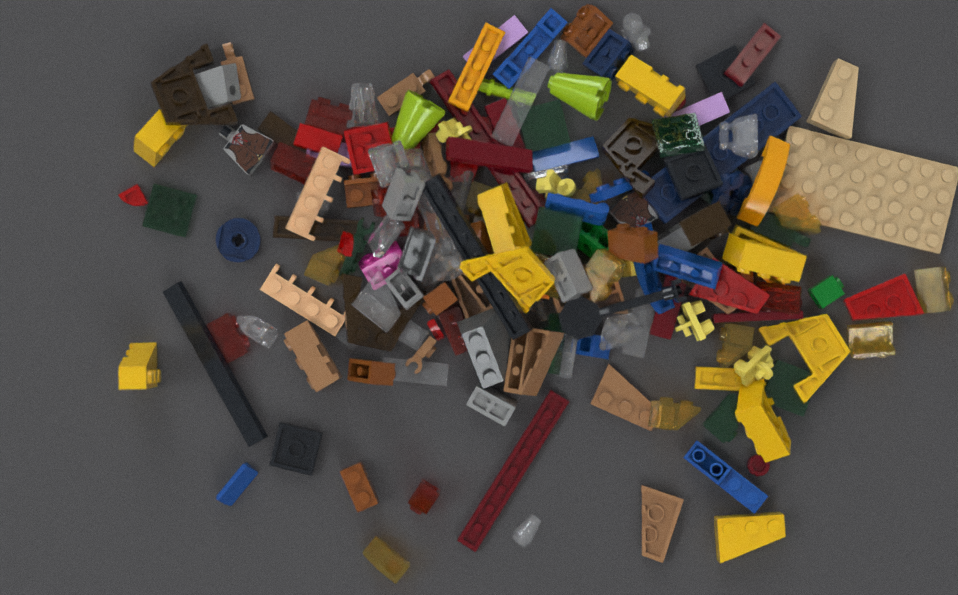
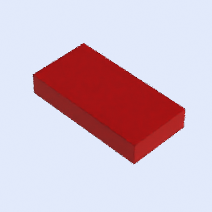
(315, 138)

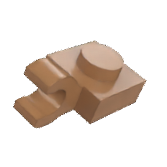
(425, 350)

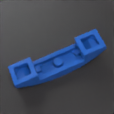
(531, 46)
(650, 281)

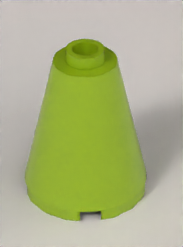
(581, 92)
(415, 119)

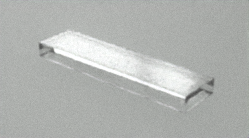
(520, 101)

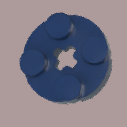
(739, 184)
(228, 247)

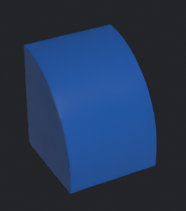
(590, 347)

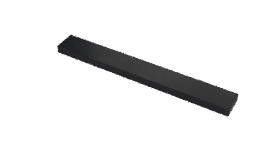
(470, 248)
(215, 363)

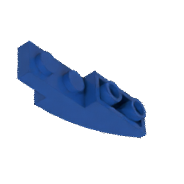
(725, 477)

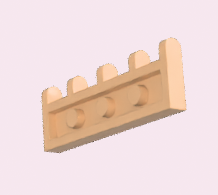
(315, 192)
(303, 302)

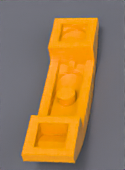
(766, 181)

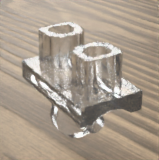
(635, 31)

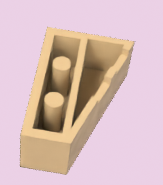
(836, 100)

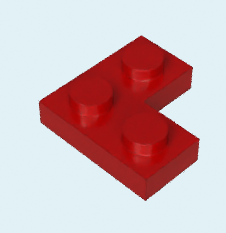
(362, 139)

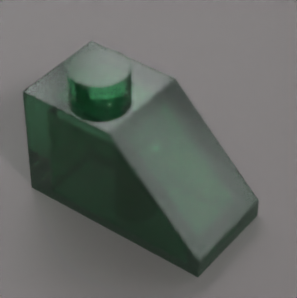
(722, 421)

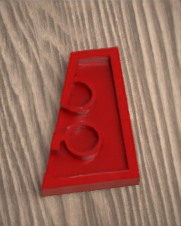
(884, 300)

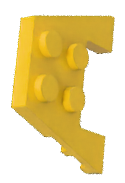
(517, 270)
(817, 344)

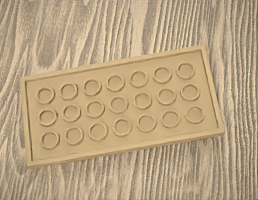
(869, 189)

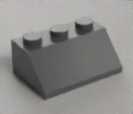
(487, 346)

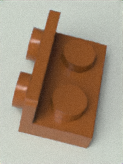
(586, 29)
(358, 190)

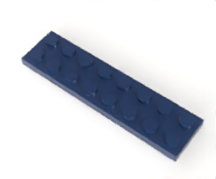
(774, 116)

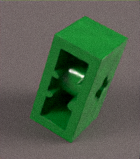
(592, 238)

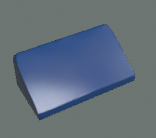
(237, 484)

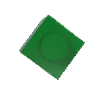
(826, 291)

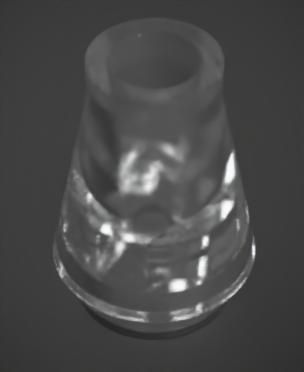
(558, 57)
(526, 531)

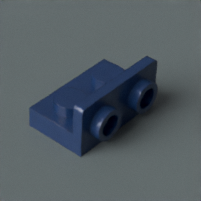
(609, 55)

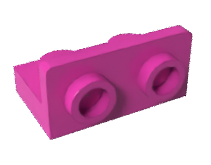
(386, 264)

